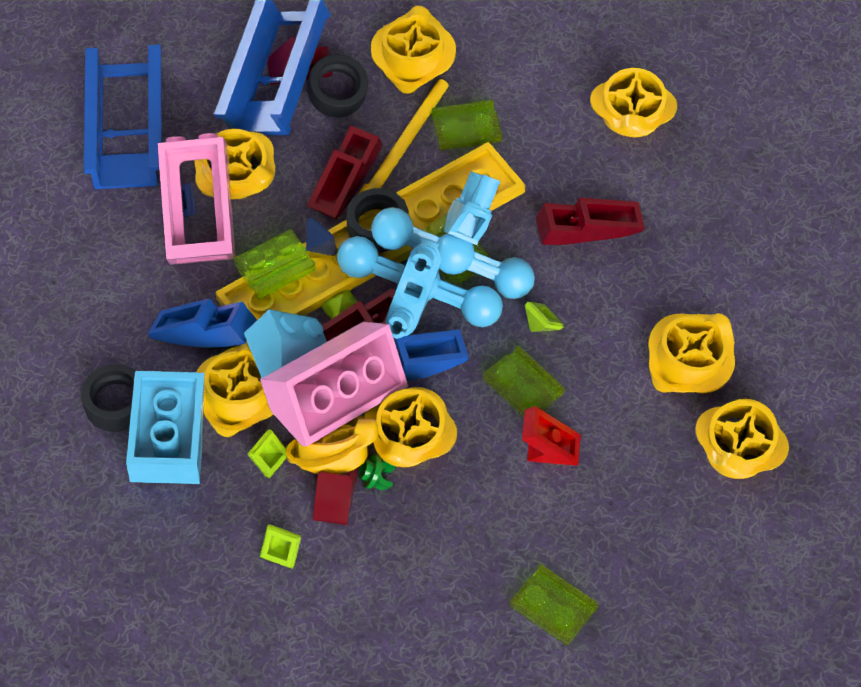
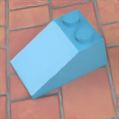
(282, 338)
(166, 427)

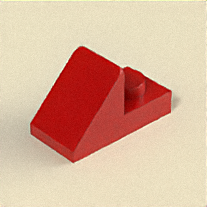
(549, 439)

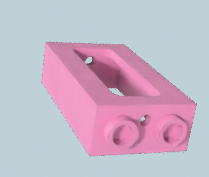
(171, 156)

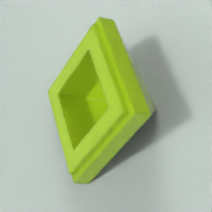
(338, 303)
(541, 318)
(268, 453)
(280, 546)

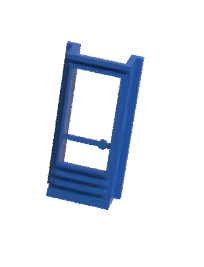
(237, 98)
(121, 169)

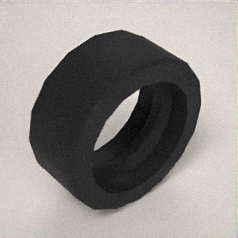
(341, 64)
(369, 200)
(95, 382)

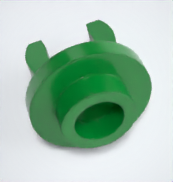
(371, 474)

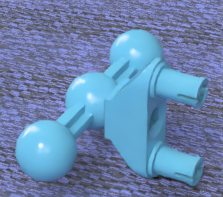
(464, 225)
(417, 285)

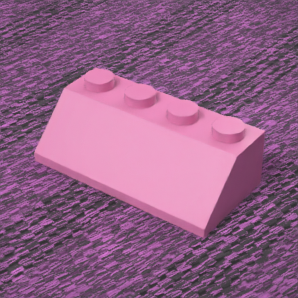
(335, 382)

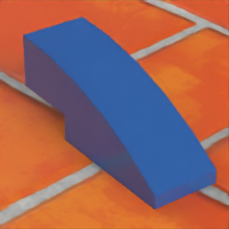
(203, 324)
(430, 353)

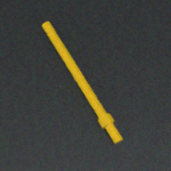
(407, 136)

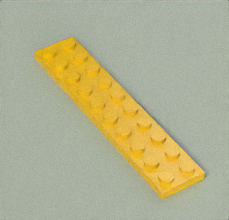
(426, 202)

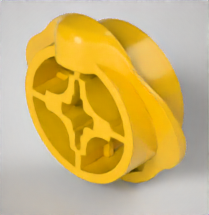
(413, 49)
(617, 107)
(243, 179)
(690, 362)
(240, 392)
(437, 440)
(337, 451)
(732, 464)

